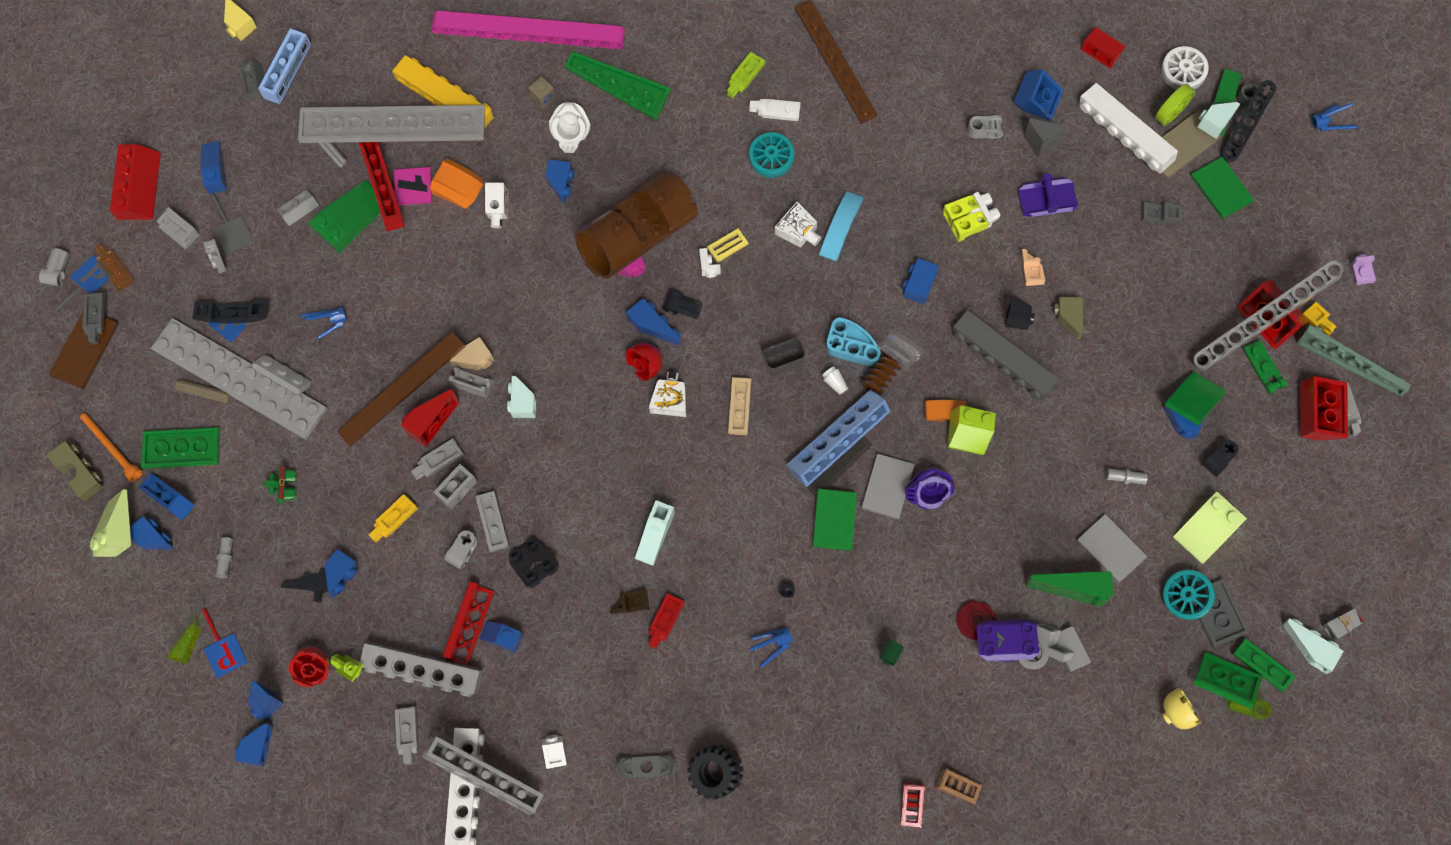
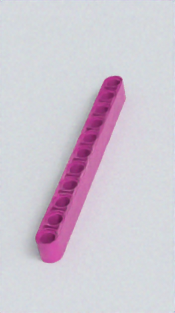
(528, 29)

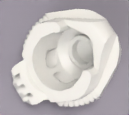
(569, 126)

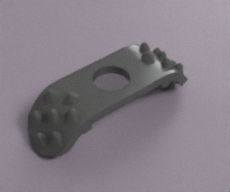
(631, 766)

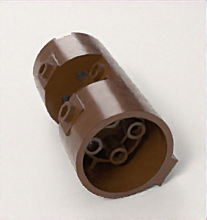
(635, 225)

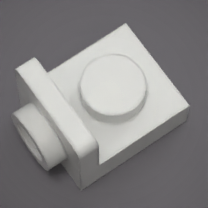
(706, 264)
(554, 751)

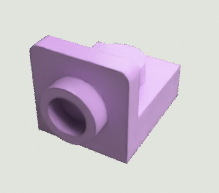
(1363, 270)

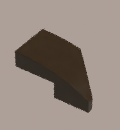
(632, 602)

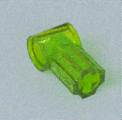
(1251, 712)

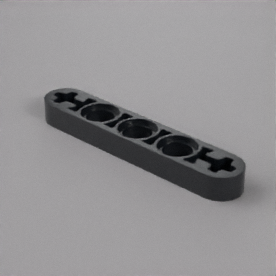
(1255, 115)

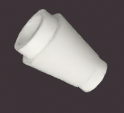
(835, 380)

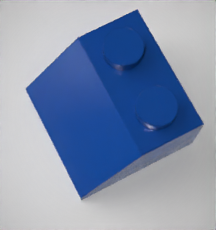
(1038, 94)

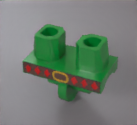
(284, 475)

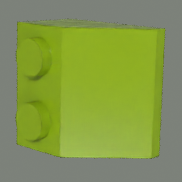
(970, 429)

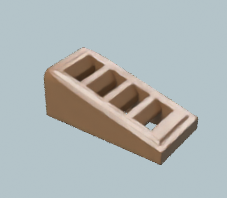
(940, 785)

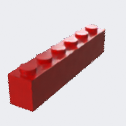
(381, 185)

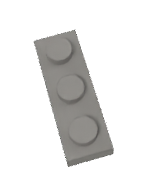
(281, 374)
(492, 521)

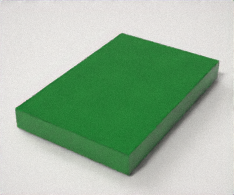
(1222, 188)
(1195, 398)
(834, 520)
(1228, 680)

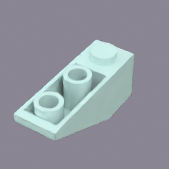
(655, 532)
(1315, 649)

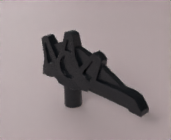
(313, 582)

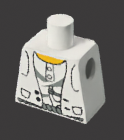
(798, 227)

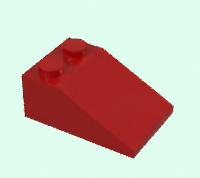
(428, 418)

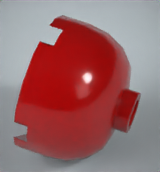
(645, 360)
(309, 666)

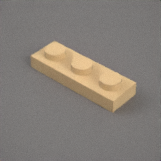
(739, 406)

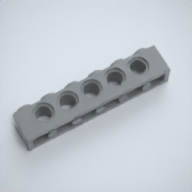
(471, 675)
(482, 775)

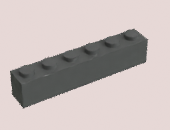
(1004, 355)

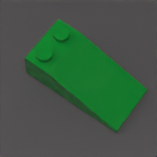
(346, 217)
(1082, 587)

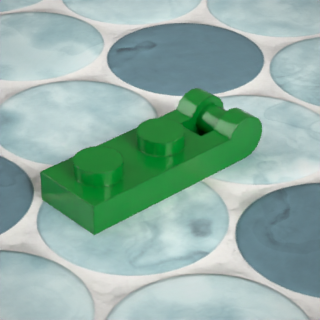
(1264, 367)

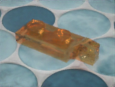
(113, 269)

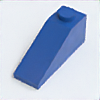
(212, 167)
(166, 496)
(262, 701)

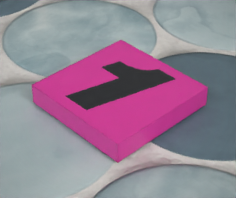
(413, 186)

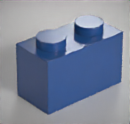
(921, 281)

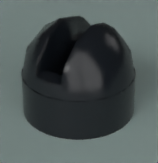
(787, 593)

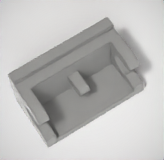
(177, 228)
(471, 382)

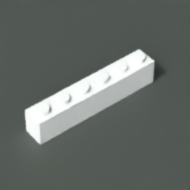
(1128, 128)

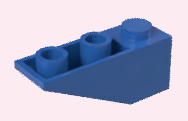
(646, 320)

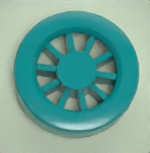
(771, 154)
(1188, 594)

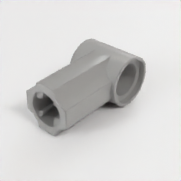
(54, 270)

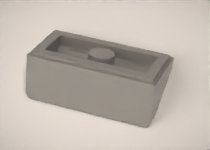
(297, 207)
(1069, 640)

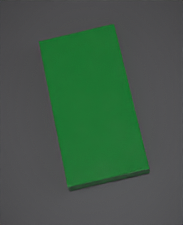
(180, 448)

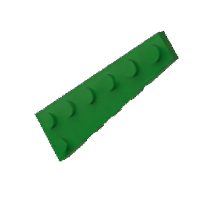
(629, 88)

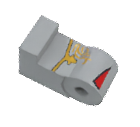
(1343, 624)

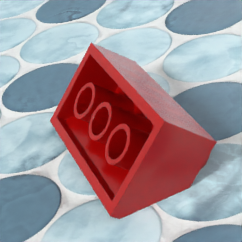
(135, 182)

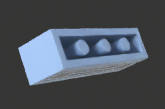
(284, 66)

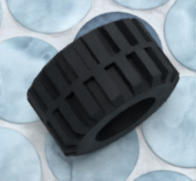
(700, 775)

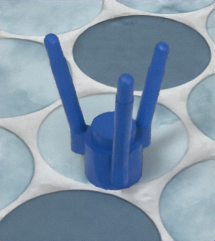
(1321, 119)
(336, 316)
(780, 637)

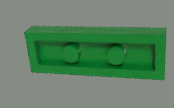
(1264, 665)

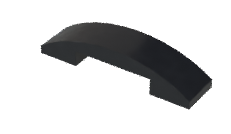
(230, 313)

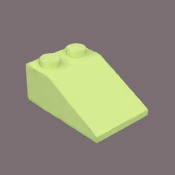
(1209, 527)
(113, 529)

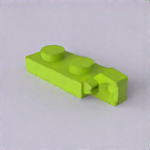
(745, 74)

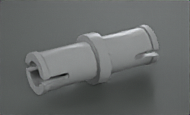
(1126, 476)
(224, 557)

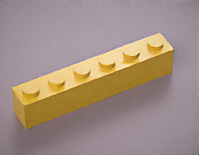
(433, 87)

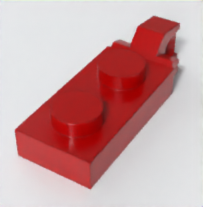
(665, 620)

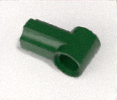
(891, 652)

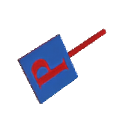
(225, 653)

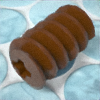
(880, 374)

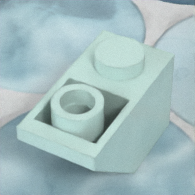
(522, 400)

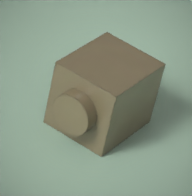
(542, 92)

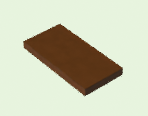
(79, 357)

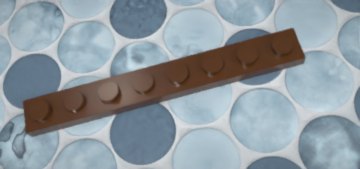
(836, 61)

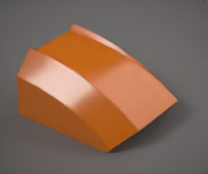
(456, 184)

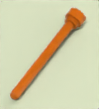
(131, 472)

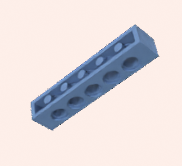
(838, 438)

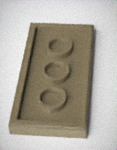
(1189, 143)

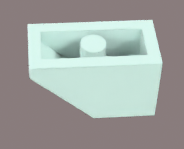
(1217, 117)

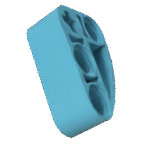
(852, 337)

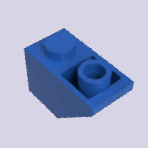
(558, 177)
(146, 535)
(339, 570)

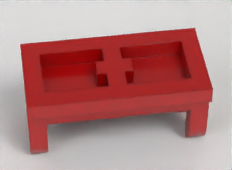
(1103, 47)

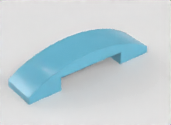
(840, 226)

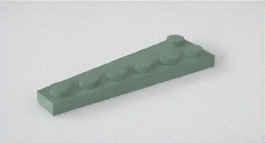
(1329, 348)

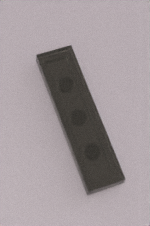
(840, 466)

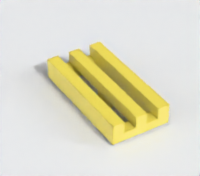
(732, 250)

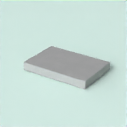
(887, 486)
(1111, 548)

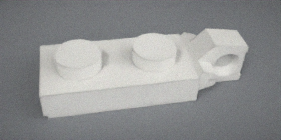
(776, 109)

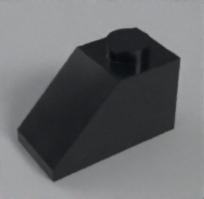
(1019, 314)

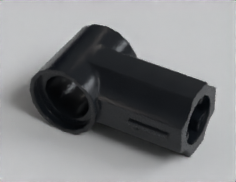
(677, 303)

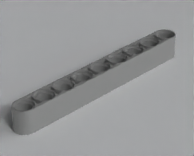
(1274, 309)

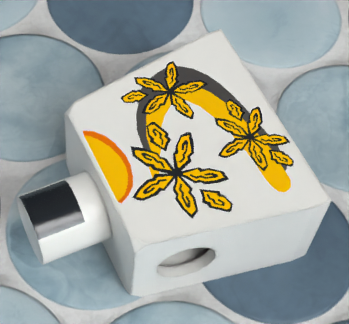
(496, 196)
(669, 396)

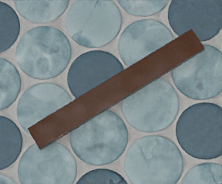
(401, 389)

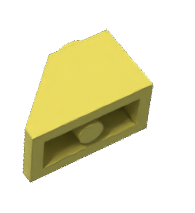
(237, 21)

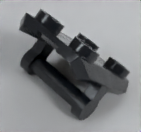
(533, 562)

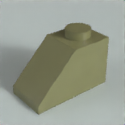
(1070, 314)

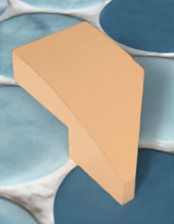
(1032, 269)

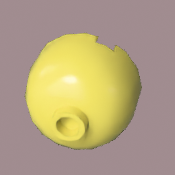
(1179, 710)

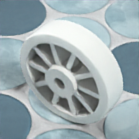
(1184, 67)

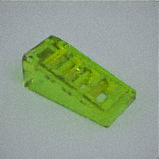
(183, 649)

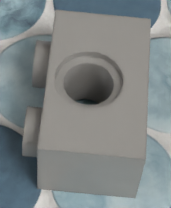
(455, 487)

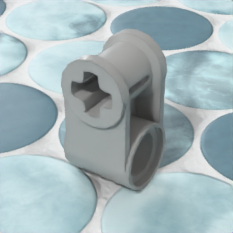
(989, 127)
(461, 551)

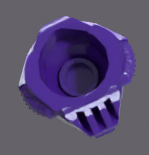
(929, 488)

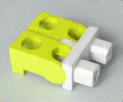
(970, 215)

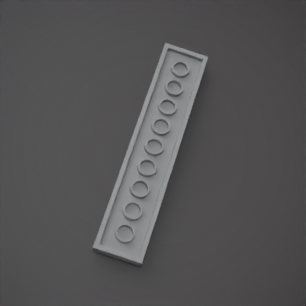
(391, 124)
(238, 378)

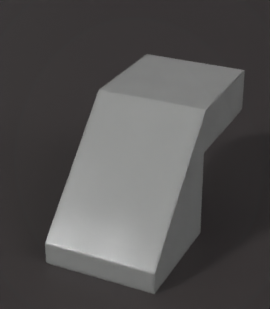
(1048, 639)

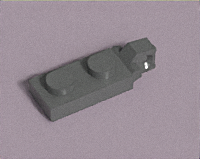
(93, 316)

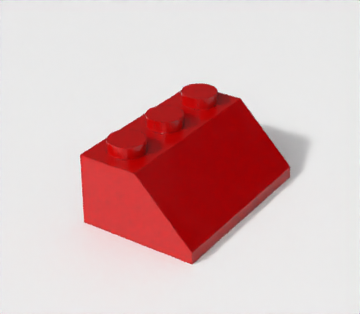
(1282, 329)
(1323, 409)

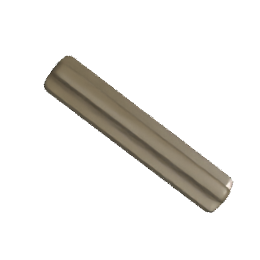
(202, 391)

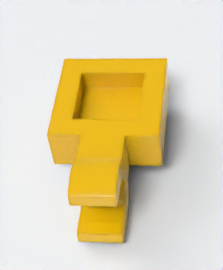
(1318, 317)

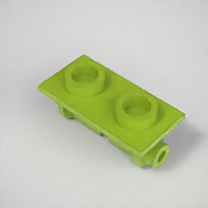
(346, 666)

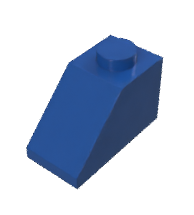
(1182, 425)
(501, 636)
(254, 746)

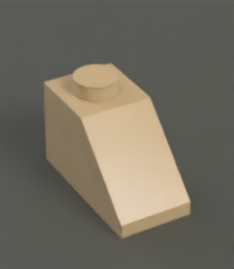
(473, 356)

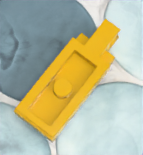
(393, 518)

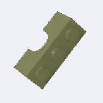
(85, 482)

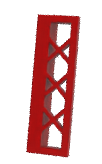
(461, 622)

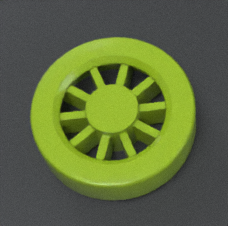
(1175, 104)

